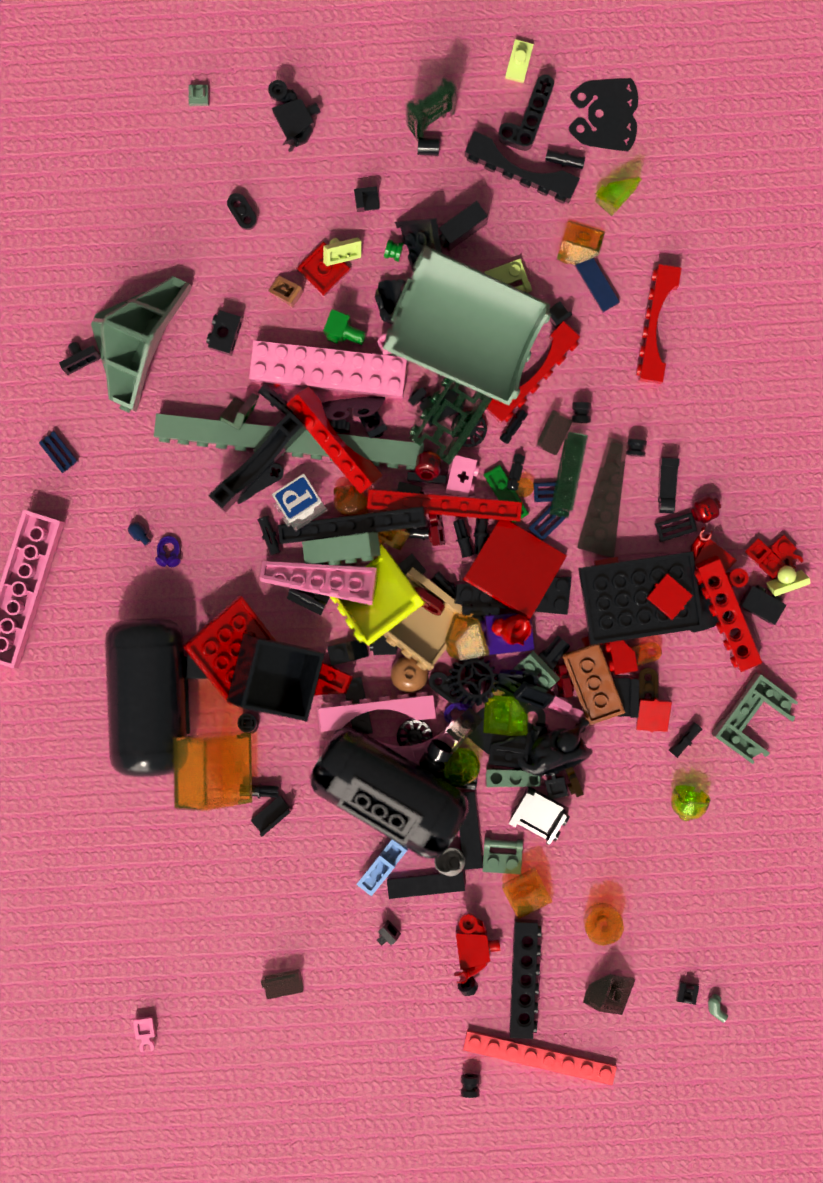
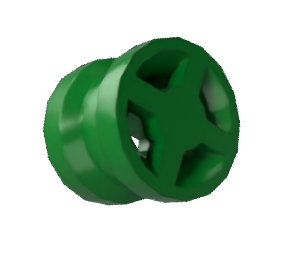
(393, 250)

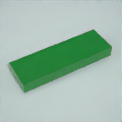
(498, 482)

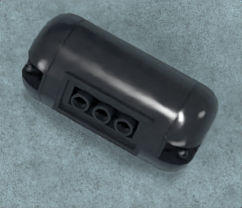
(145, 695)
(389, 793)

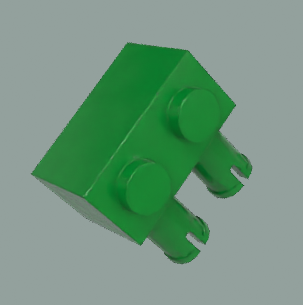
(339, 329)

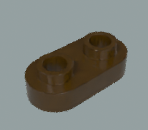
(649, 686)

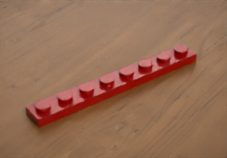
(445, 505)

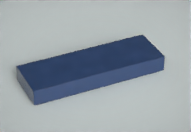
(597, 284)

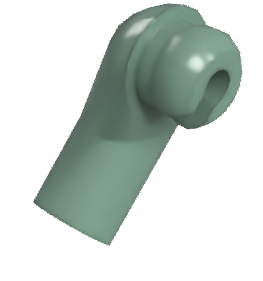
(714, 1008)

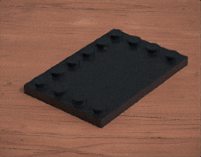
(618, 600)

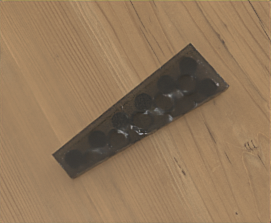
(602, 515)

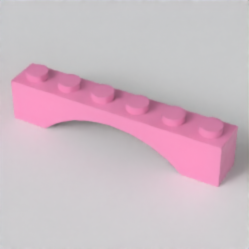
(336, 717)

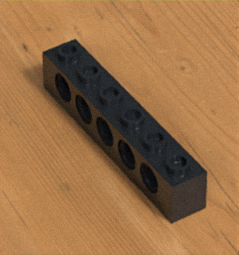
(525, 1028)

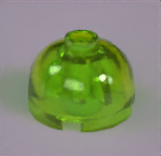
(462, 767)
(689, 803)

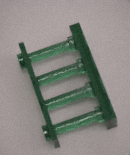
(568, 475)

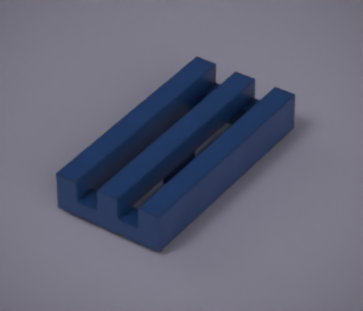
(51, 455)
(536, 492)
(536, 533)

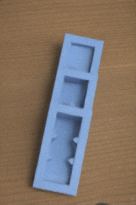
(382, 867)

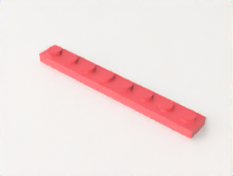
(539, 1057)

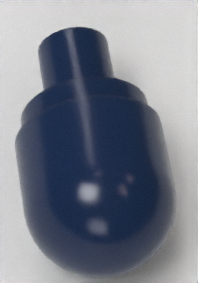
(138, 533)

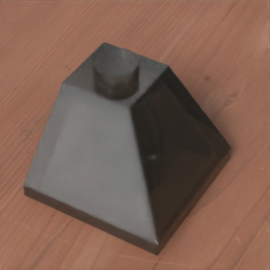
(609, 993)

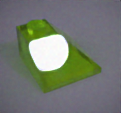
(616, 193)
(504, 716)

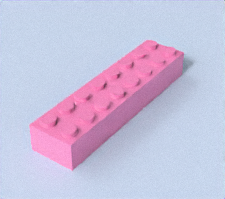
(328, 369)
(25, 581)

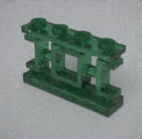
(431, 108)
(463, 427)

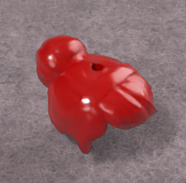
(513, 629)

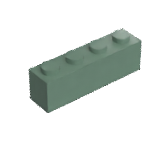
(341, 548)

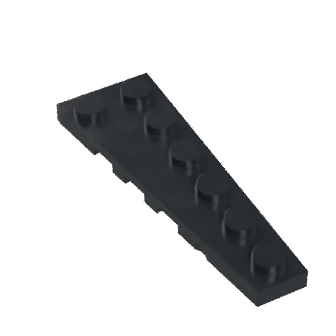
(554, 601)

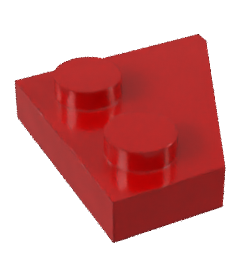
(332, 681)

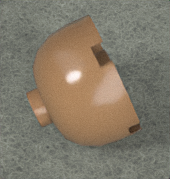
(407, 675)

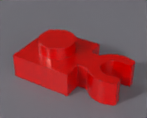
(784, 550)

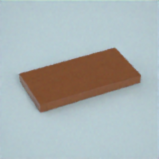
(593, 683)

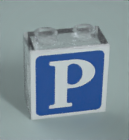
(298, 502)

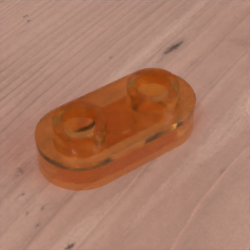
(642, 653)

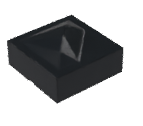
(416, 396)

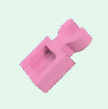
(564, 708)
(144, 1030)

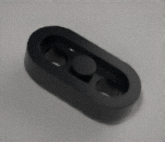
(242, 212)
(443, 688)

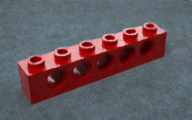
(750, 656)

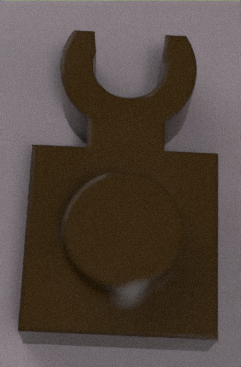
(574, 785)

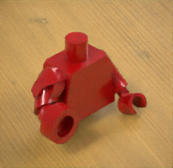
(705, 548)
(473, 946)

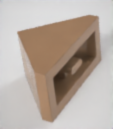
(286, 291)

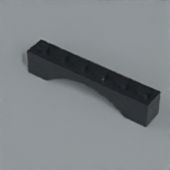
(557, 184)
(279, 440)

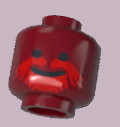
(706, 509)

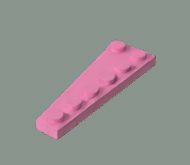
(336, 581)

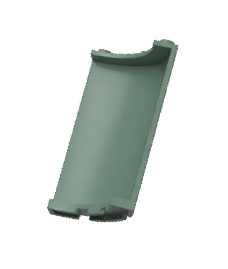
(466, 325)

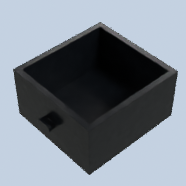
(275, 677)

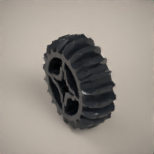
(474, 688)

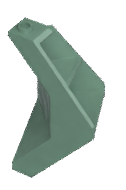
(130, 335)

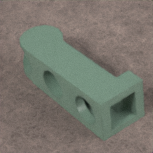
(510, 778)

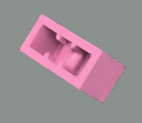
(460, 465)

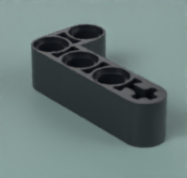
(531, 112)

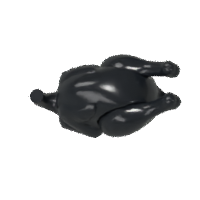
(557, 750)

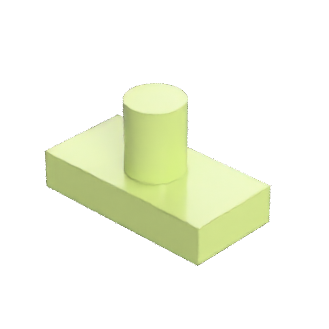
(519, 61)
(341, 251)

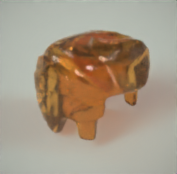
(349, 501)

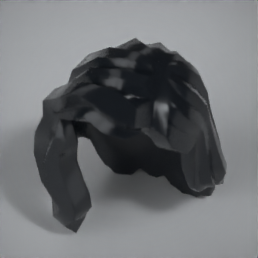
(387, 297)

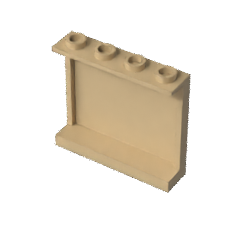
(421, 632)

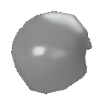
(450, 862)

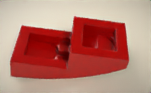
(765, 558)

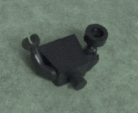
(292, 115)

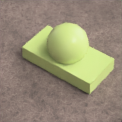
(787, 581)

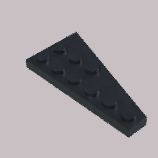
(418, 235)

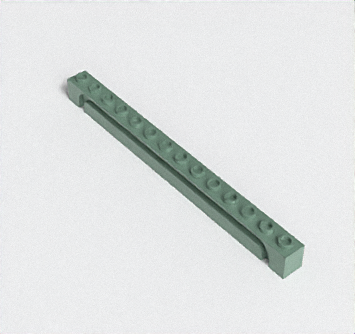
(253, 436)

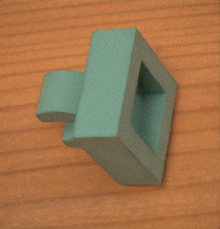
(198, 95)

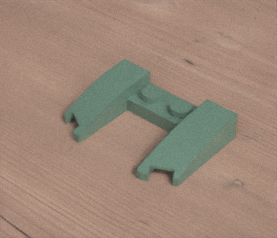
(758, 691)

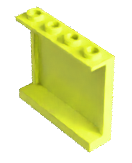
(392, 601)

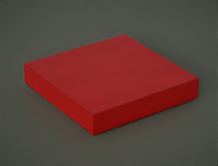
(319, 274)

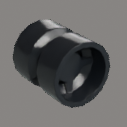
(437, 755)

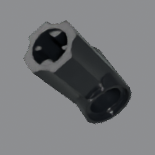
(554, 652)

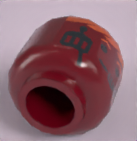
(428, 465)

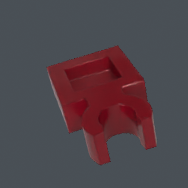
(436, 532)
(564, 684)

